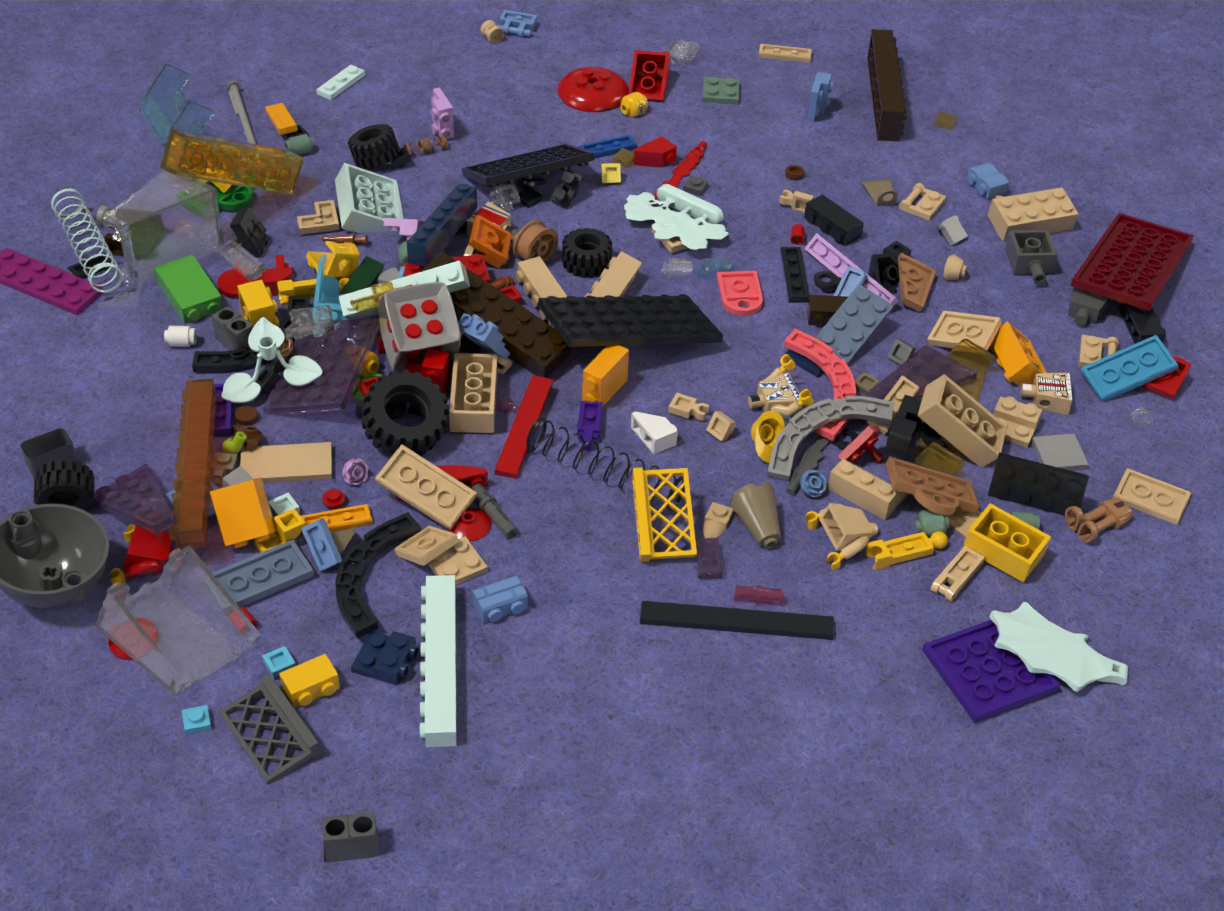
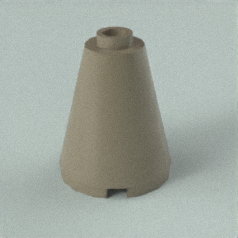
(758, 512)

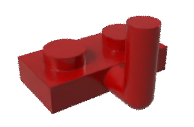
(863, 441)

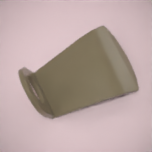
(881, 191)

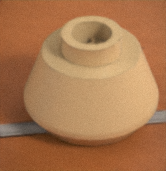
(954, 268)

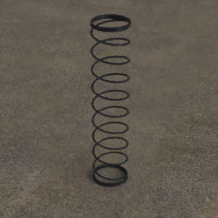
(532, 432)

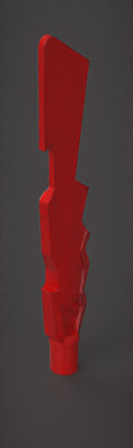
(686, 165)

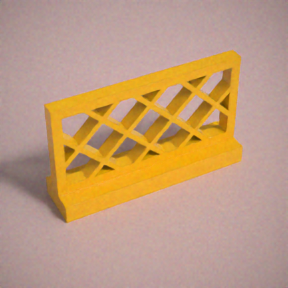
(643, 514)

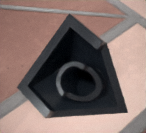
(885, 271)

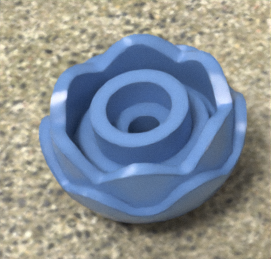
(817, 479)

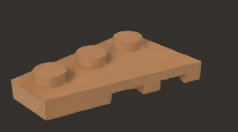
(914, 281)

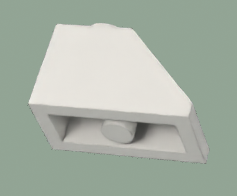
(654, 431)

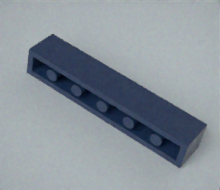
(442, 225)

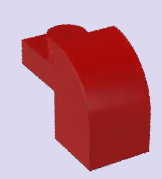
(280, 273)

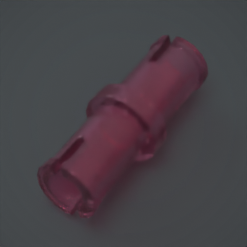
(758, 594)

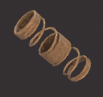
(425, 145)

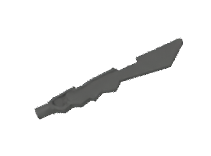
(808, 462)

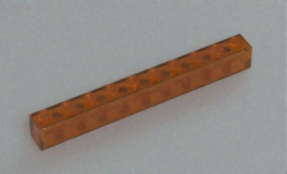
(194, 464)

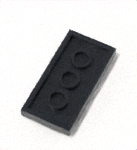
(1037, 484)

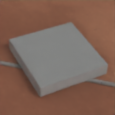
(1060, 451)

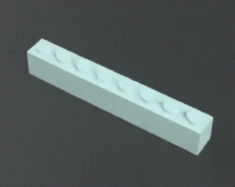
(439, 662)

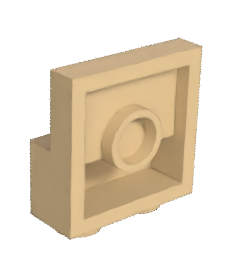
(1019, 418)

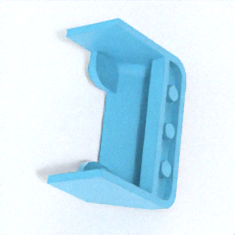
(328, 291)

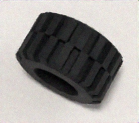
(373, 146)
(586, 252)
(65, 484)

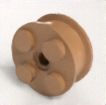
(535, 241)

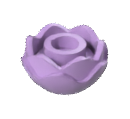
(359, 468)

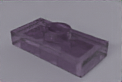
(708, 558)

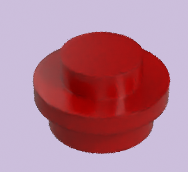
(333, 498)

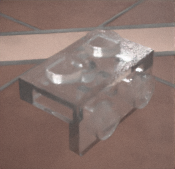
(309, 322)

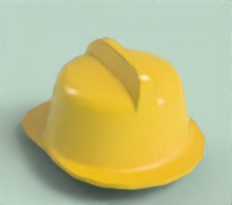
(765, 432)

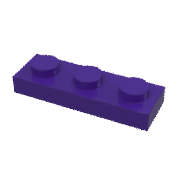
(223, 415)

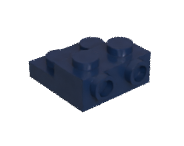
(386, 656)

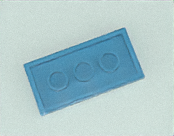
(1129, 368)

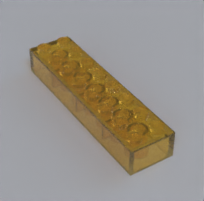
(231, 162)

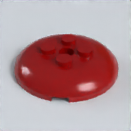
(592, 89)

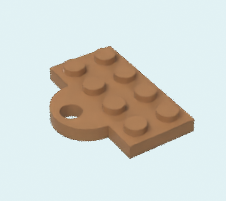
(932, 488)

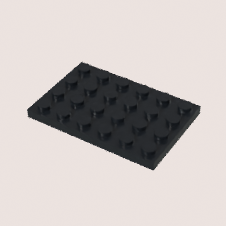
(528, 165)

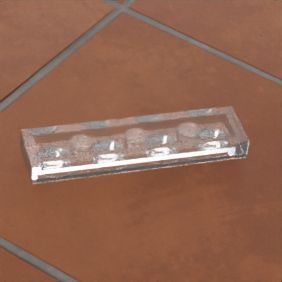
(241, 260)

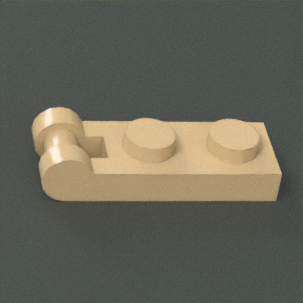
(958, 573)

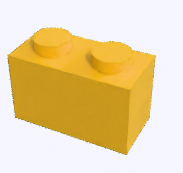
(309, 681)

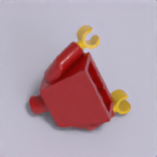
(144, 554)

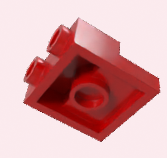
(1170, 383)

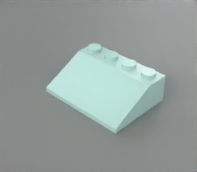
(366, 200)

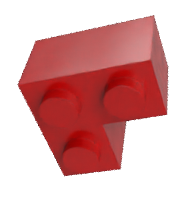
(434, 366)

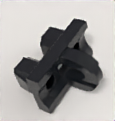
(562, 194)

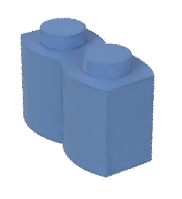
(987, 180)

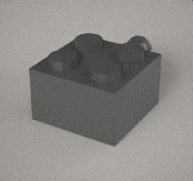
(1031, 253)

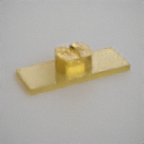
(374, 299)

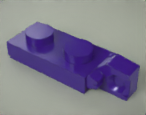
(589, 422)

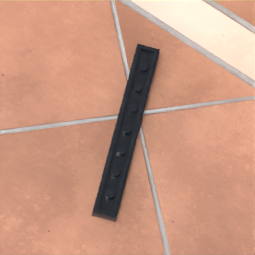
(737, 620)

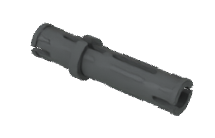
(489, 505)

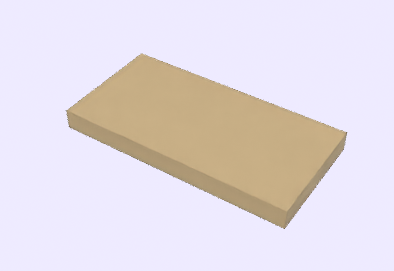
(288, 462)
(425, 487)

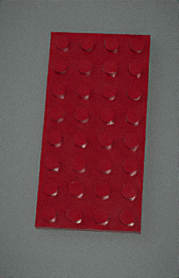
(1132, 261)

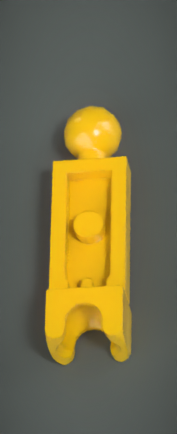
(301, 288)
(904, 548)

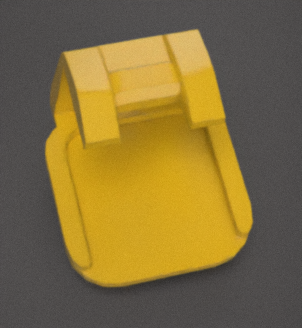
(336, 262)

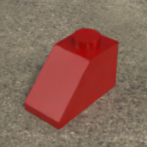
(655, 153)

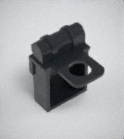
(249, 231)

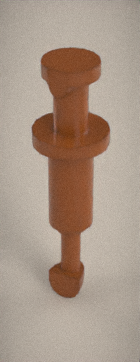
(347, 238)
(503, 282)

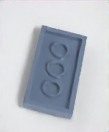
(854, 323)
(264, 573)

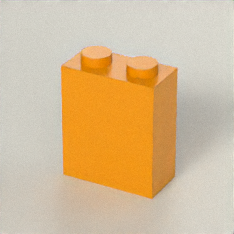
(605, 374)
(243, 512)

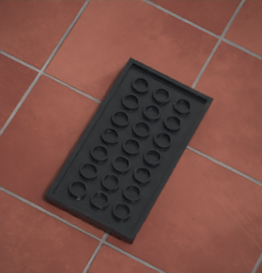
(629, 320)

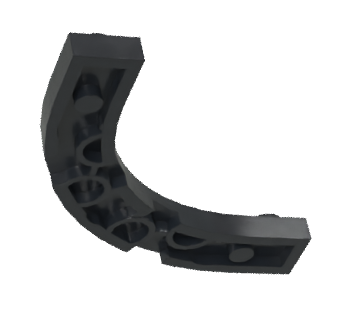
(241, 358)
(356, 563)

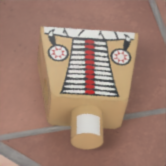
(1050, 392)

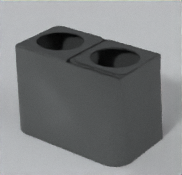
(230, 338)
(47, 447)
(344, 848)

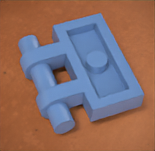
(517, 23)

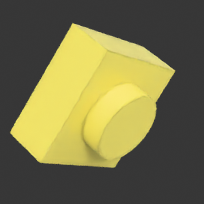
(611, 173)

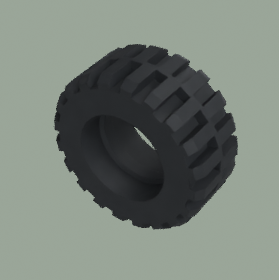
(413, 390)

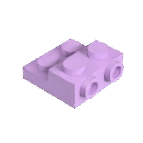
(441, 115)
(404, 227)

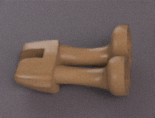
(1112, 512)

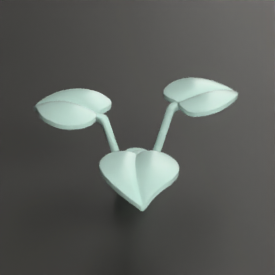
(266, 340)

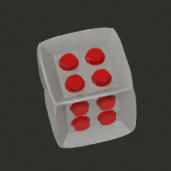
(416, 321)

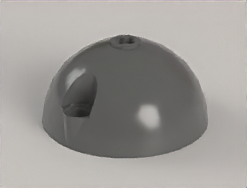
(59, 563)

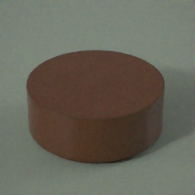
(794, 172)
(246, 415)

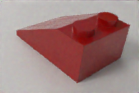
(650, 74)

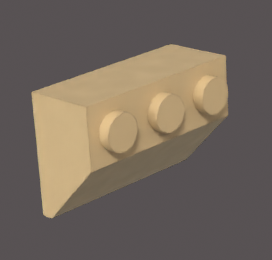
(864, 489)

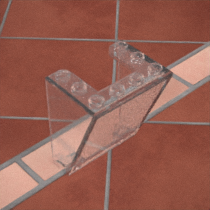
(164, 223)
(179, 624)

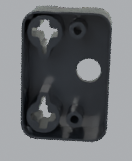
(903, 428)

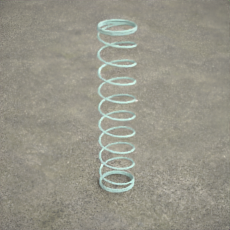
(98, 266)

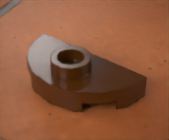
(253, 435)

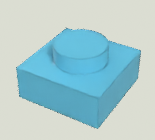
(278, 661)
(196, 719)

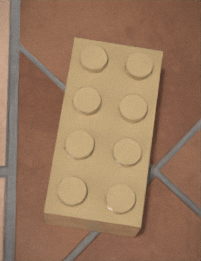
(1033, 211)
(473, 393)
(962, 421)

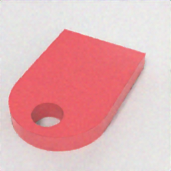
(739, 289)

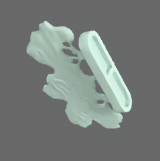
(674, 224)

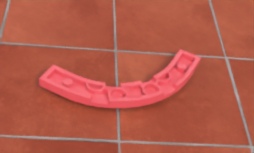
(836, 370)

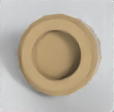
(506, 363)

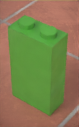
(188, 288)

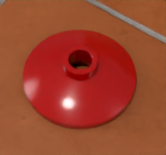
(474, 528)

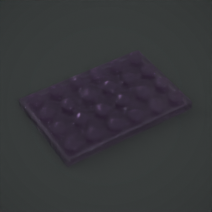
(340, 357)

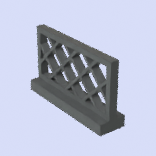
(291, 723)

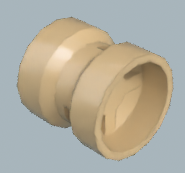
(491, 31)

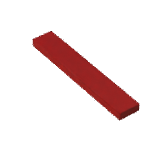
(529, 411)

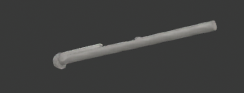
(233, 88)

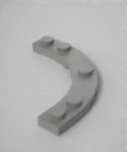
(818, 415)

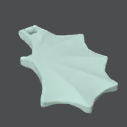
(1054, 650)

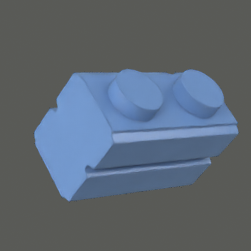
(500, 599)

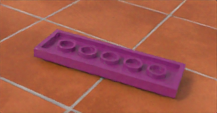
(45, 282)

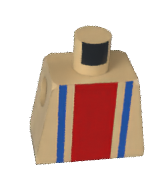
(494, 215)

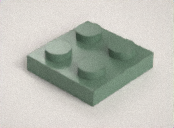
(720, 90)

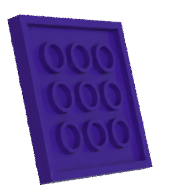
(984, 676)

